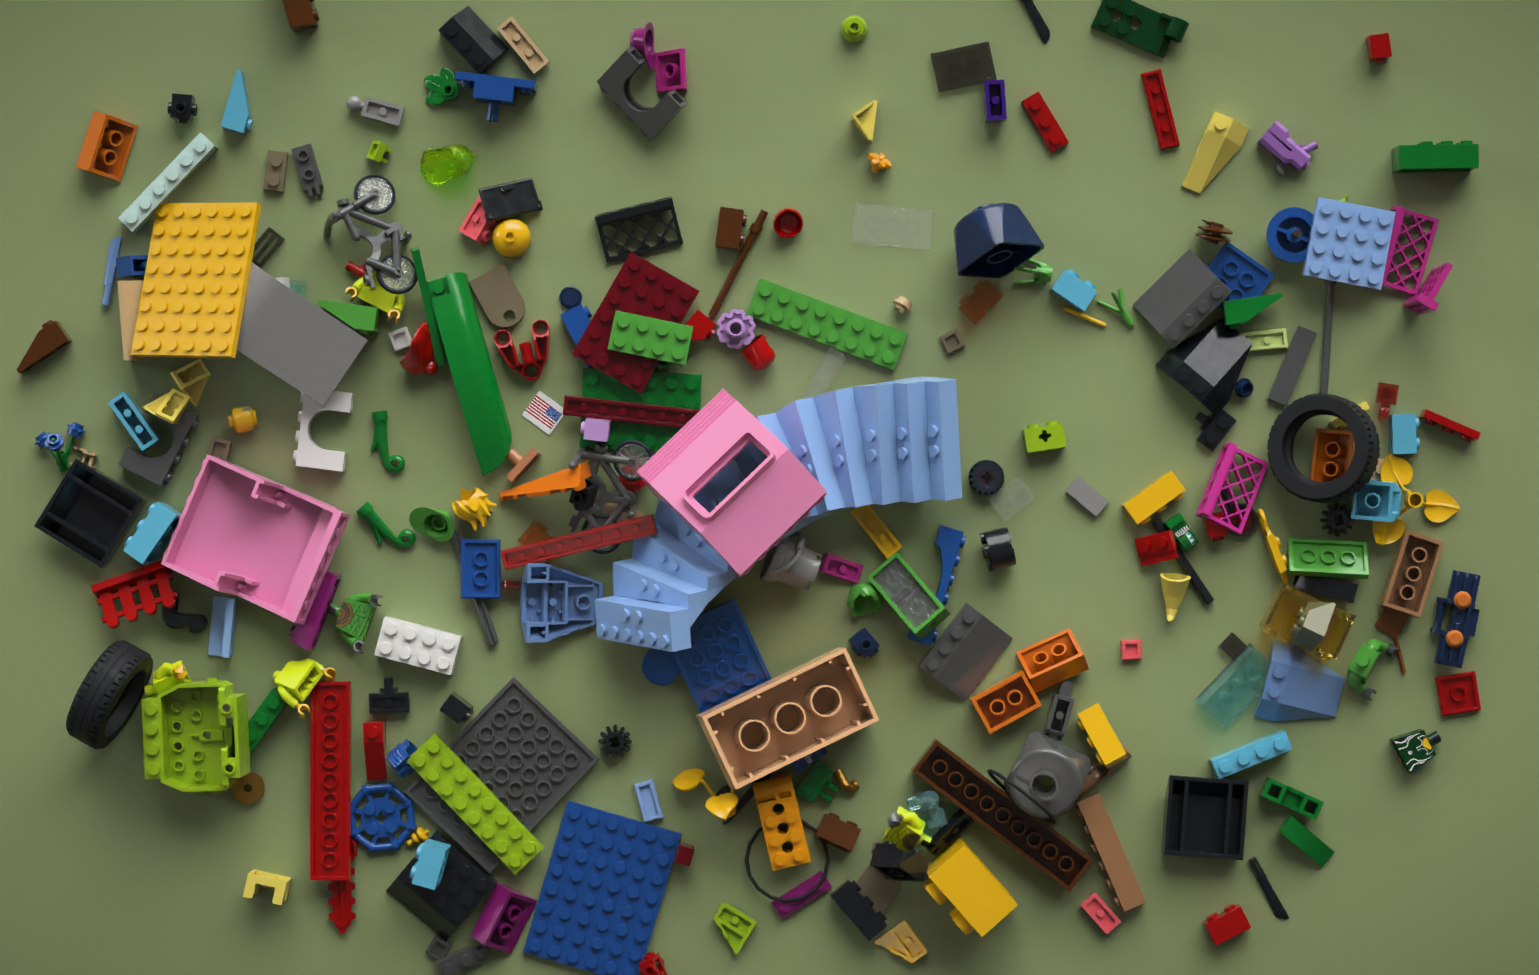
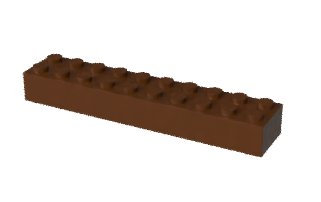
(1001, 815)

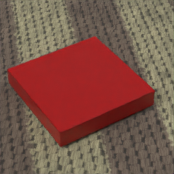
(1457, 693)

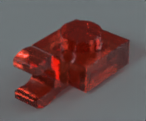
(1387, 396)

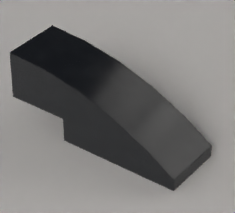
(1327, 587)

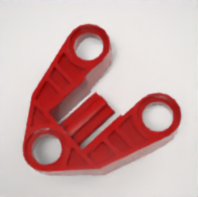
(541, 344)

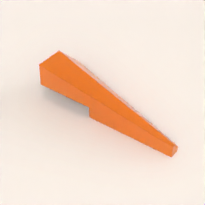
(557, 482)

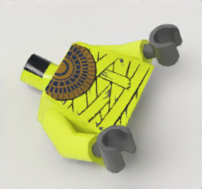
(905, 830)

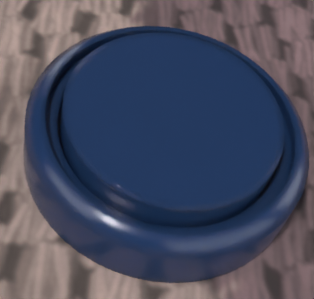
(570, 297)

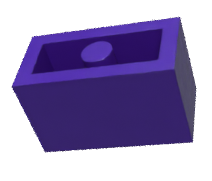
(994, 101)

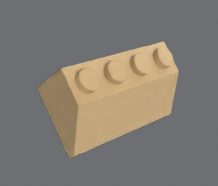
(129, 299)

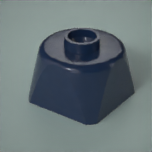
(994, 241)

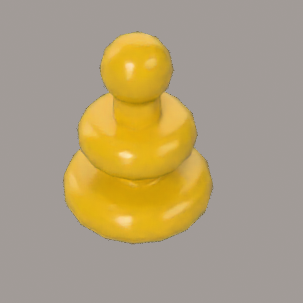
(417, 837)

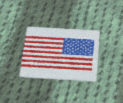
(544, 412)

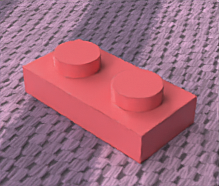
(1100, 912)

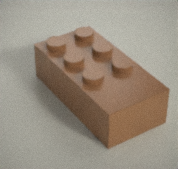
(1411, 574)

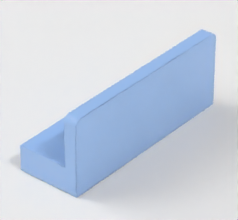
(222, 626)

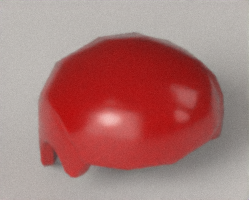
(787, 223)

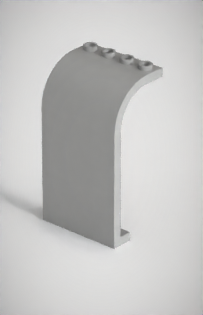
(295, 337)

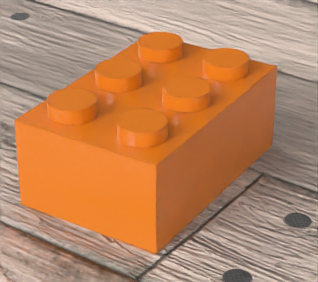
(1005, 701)

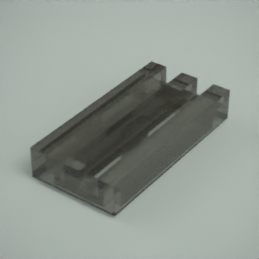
(269, 230)

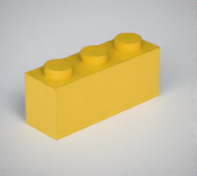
(1154, 498)
(1101, 736)

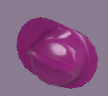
(643, 41)

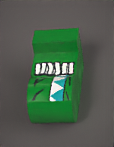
(1181, 532)

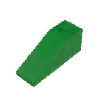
(1242, 310)

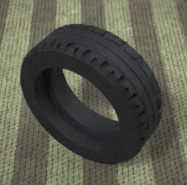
(1281, 448)
(109, 694)

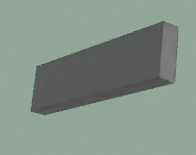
(1292, 365)

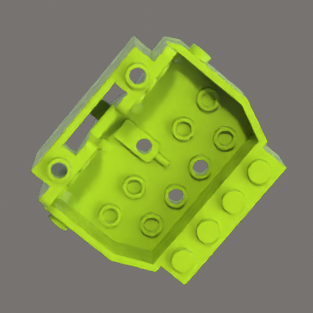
(201, 761)

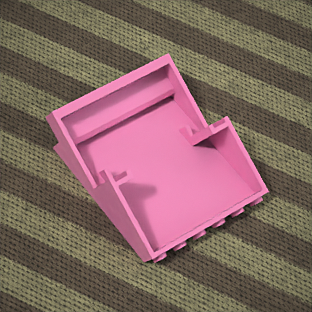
(255, 539)

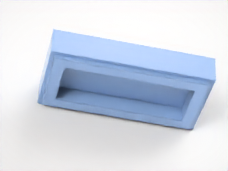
(648, 800)

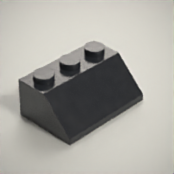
(473, 40)

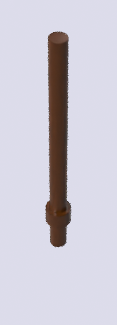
(755, 229)

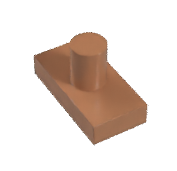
(521, 463)

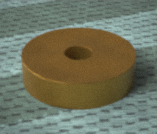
(252, 796)

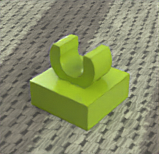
(377, 151)

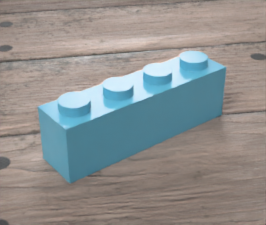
(1250, 754)

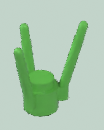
(1042, 272)

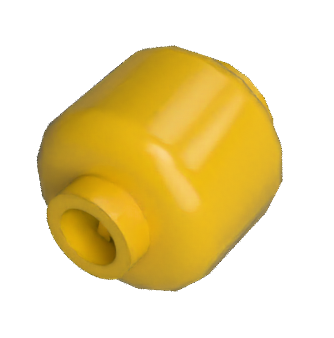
(243, 419)

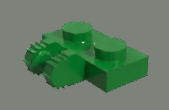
(815, 781)

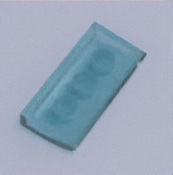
(1235, 686)

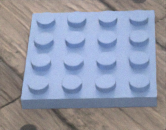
(1348, 243)

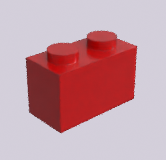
(1226, 924)

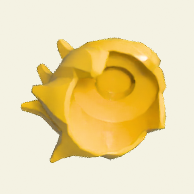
(473, 507)

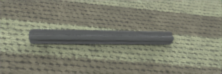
(480, 604)

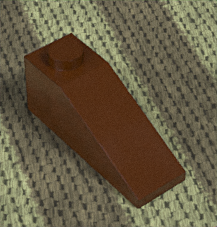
(46, 343)

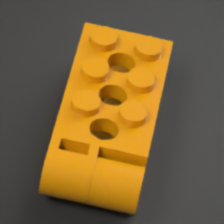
(781, 791)

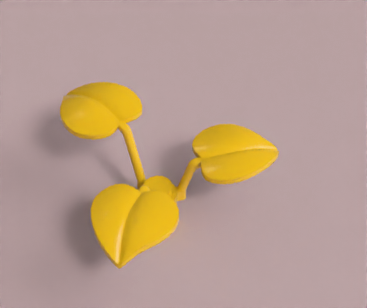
(1438, 504)
(720, 806)

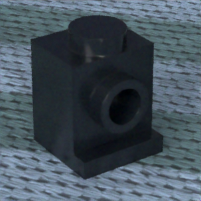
(584, 498)

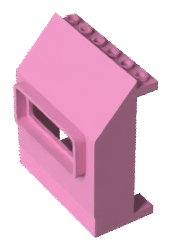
(758, 509)

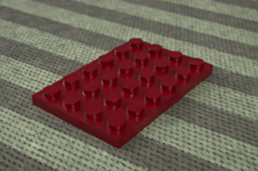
(641, 291)

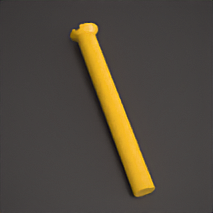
(1084, 316)

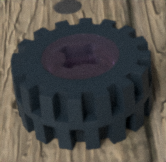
(979, 476)

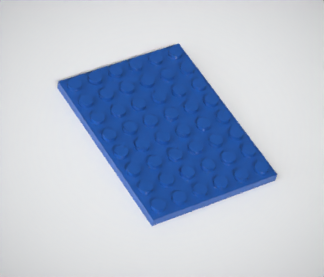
(601, 891)

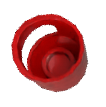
(759, 353)

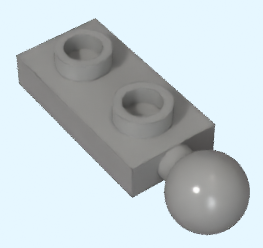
(377, 110)

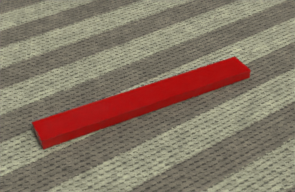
(579, 542)

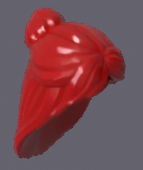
(420, 356)

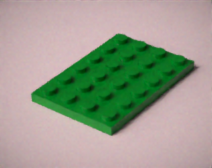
(661, 389)

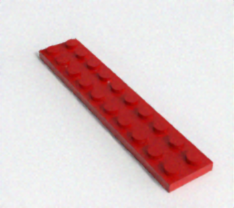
(330, 781)

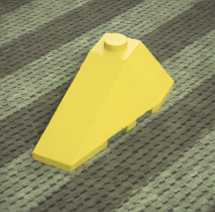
(1218, 145)

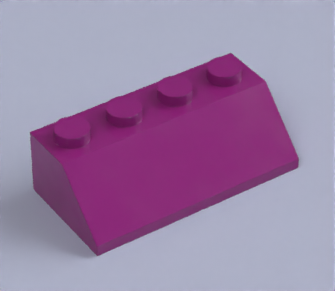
(308, 634)

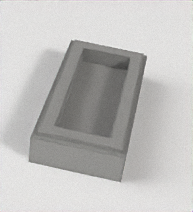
(1087, 496)

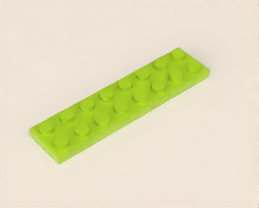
(475, 803)

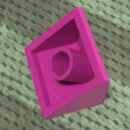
(671, 71)

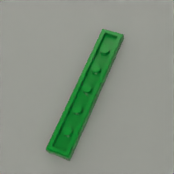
(428, 306)

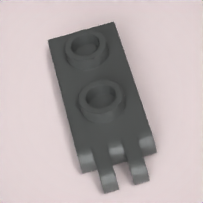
(308, 170)

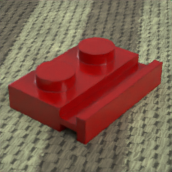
(1156, 547)

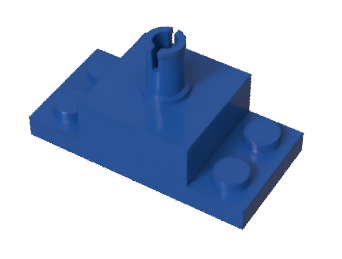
(495, 90)

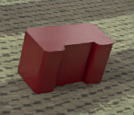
(684, 854)

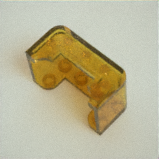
(1281, 617)

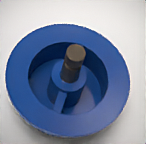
(1290, 233)

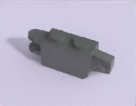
(1059, 712)

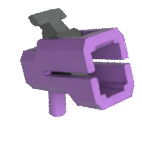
(1284, 149)

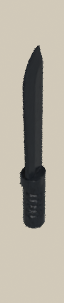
(1037, 20)
(1271, 896)

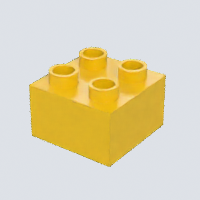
(970, 887)

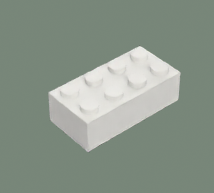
(418, 645)

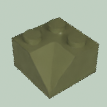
(1311, 624)

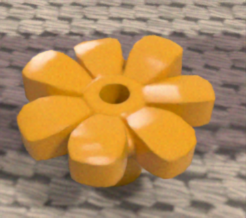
(879, 162)

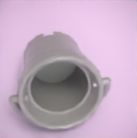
(791, 563)

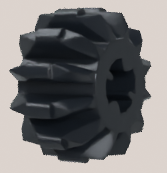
(1343, 516)
(608, 742)

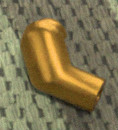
(844, 783)

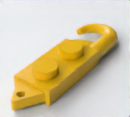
(1273, 544)

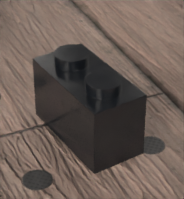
(457, 708)

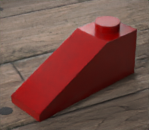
(375, 749)

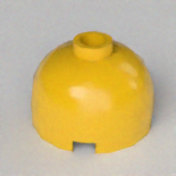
(511, 238)

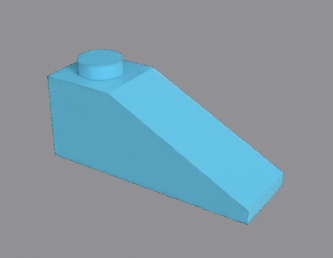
(237, 111)

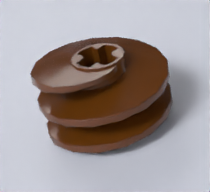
(1214, 232)

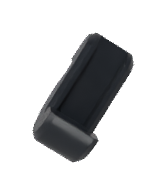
(181, 620)

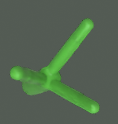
(1121, 305)

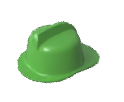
(432, 523)

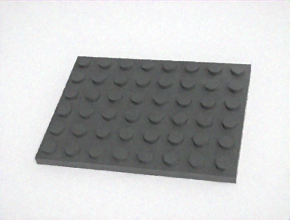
(519, 756)

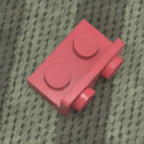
(476, 225)

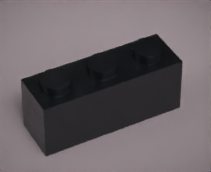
(859, 909)

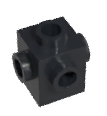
(180, 101)

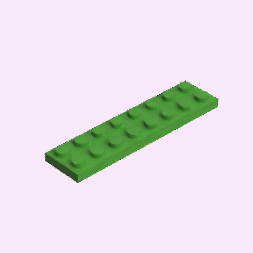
(826, 324)

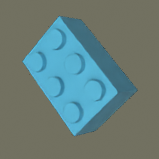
(152, 533)
(431, 864)

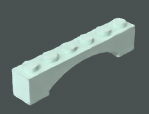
(172, 176)

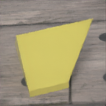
(865, 120)
(192, 379)
(169, 406)

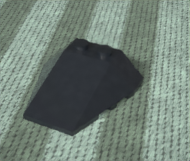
(1208, 364)

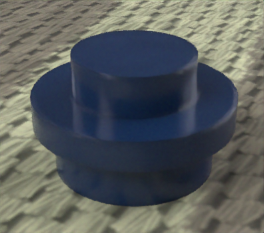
(1243, 387)

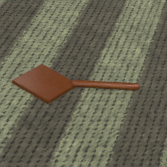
(1392, 624)

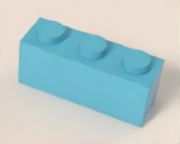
(135, 421)

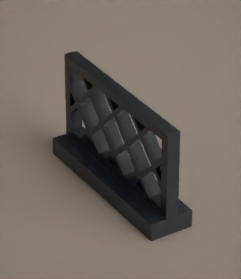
(631, 213)

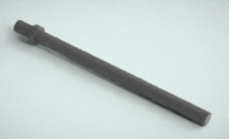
(1327, 336)

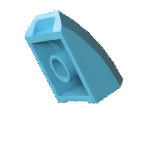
(1377, 502)

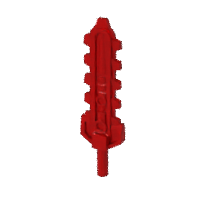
(341, 898)

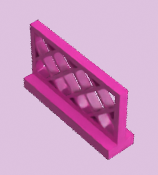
(1398, 223)
(1424, 302)
(1217, 480)

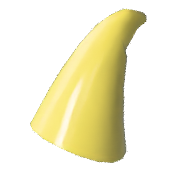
(1174, 589)

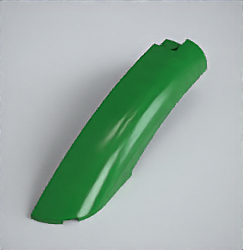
(471, 369)

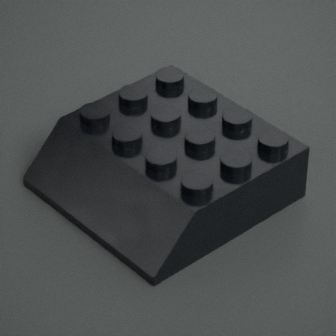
(90, 513)
(1205, 817)
(454, 899)

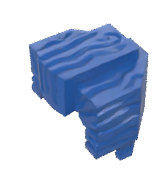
(398, 758)

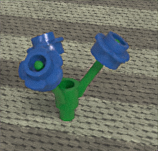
(55, 442)

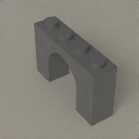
(617, 85)
(159, 469)

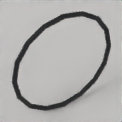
(991, 772)
(778, 898)

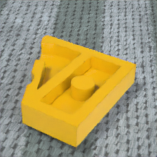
(903, 941)

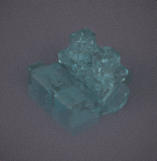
(929, 801)

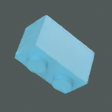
(1074, 290)
(1403, 434)

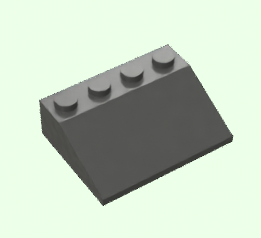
(1182, 298)
(965, 651)

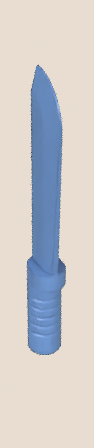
(113, 253)

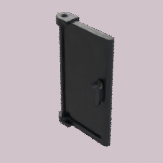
(515, 199)

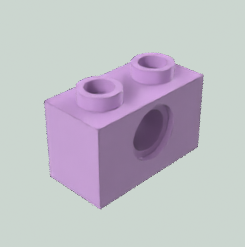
(596, 429)

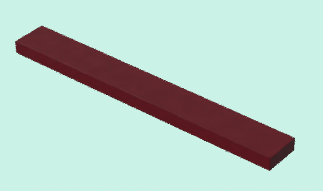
(627, 411)

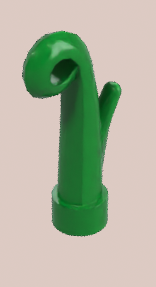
(381, 439)
(380, 528)

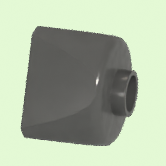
(1047, 757)

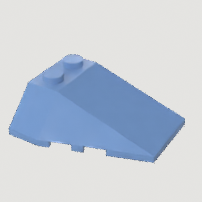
(556, 602)
(1297, 687)

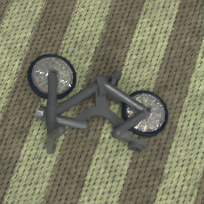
(376, 196)
(627, 460)

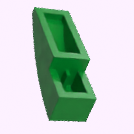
(1305, 840)

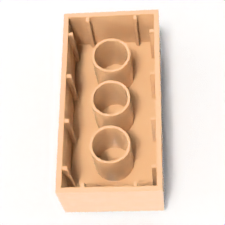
(787, 717)

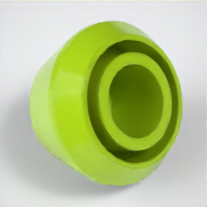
(851, 34)

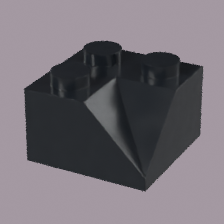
(898, 863)

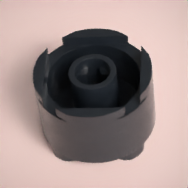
(997, 549)

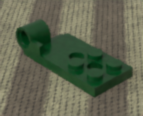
(1155, 28)

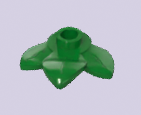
(438, 87)

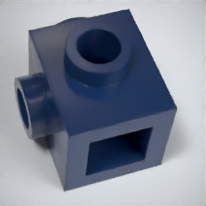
(864, 643)

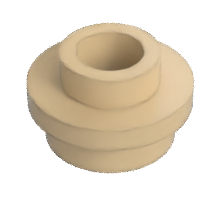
(902, 305)

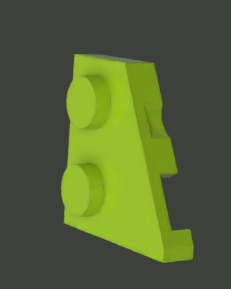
(734, 925)

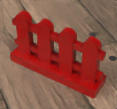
(131, 582)

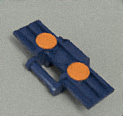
(1463, 621)

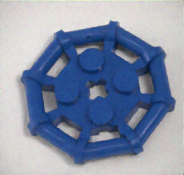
(389, 825)

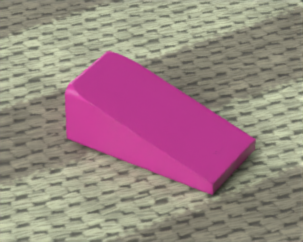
(840, 568)

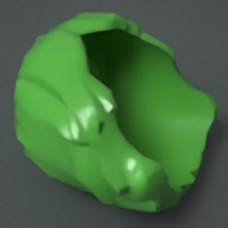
(864, 599)

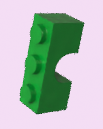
(1291, 798)

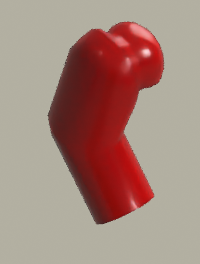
(355, 269)

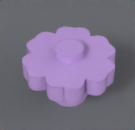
(735, 329)

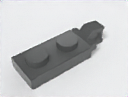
(462, 959)

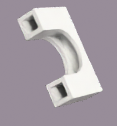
(308, 452)

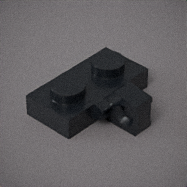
(1214, 428)
(389, 699)

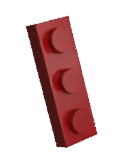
(1045, 122)
(1449, 425)

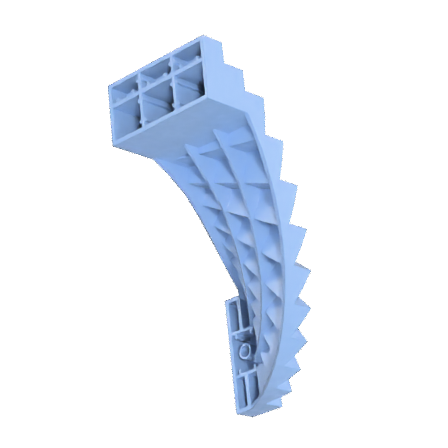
(857, 442)

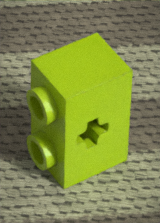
(1055, 440)

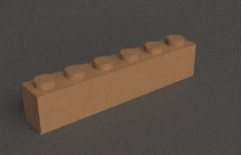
(1110, 852)

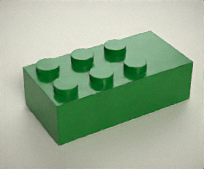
(1436, 158)

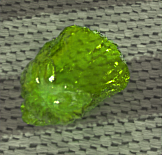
(446, 163)

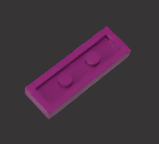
(785, 909)

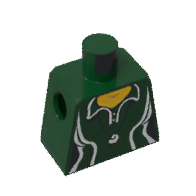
(1415, 748)

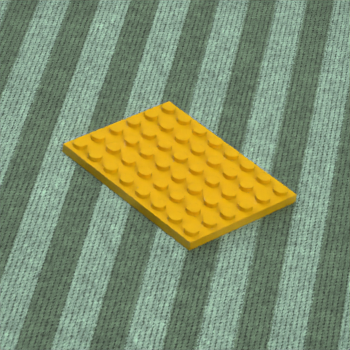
(196, 280)

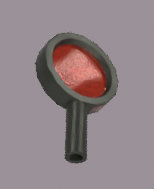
(1251, 522)

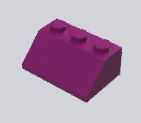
(503, 918)

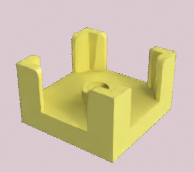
(268, 880)

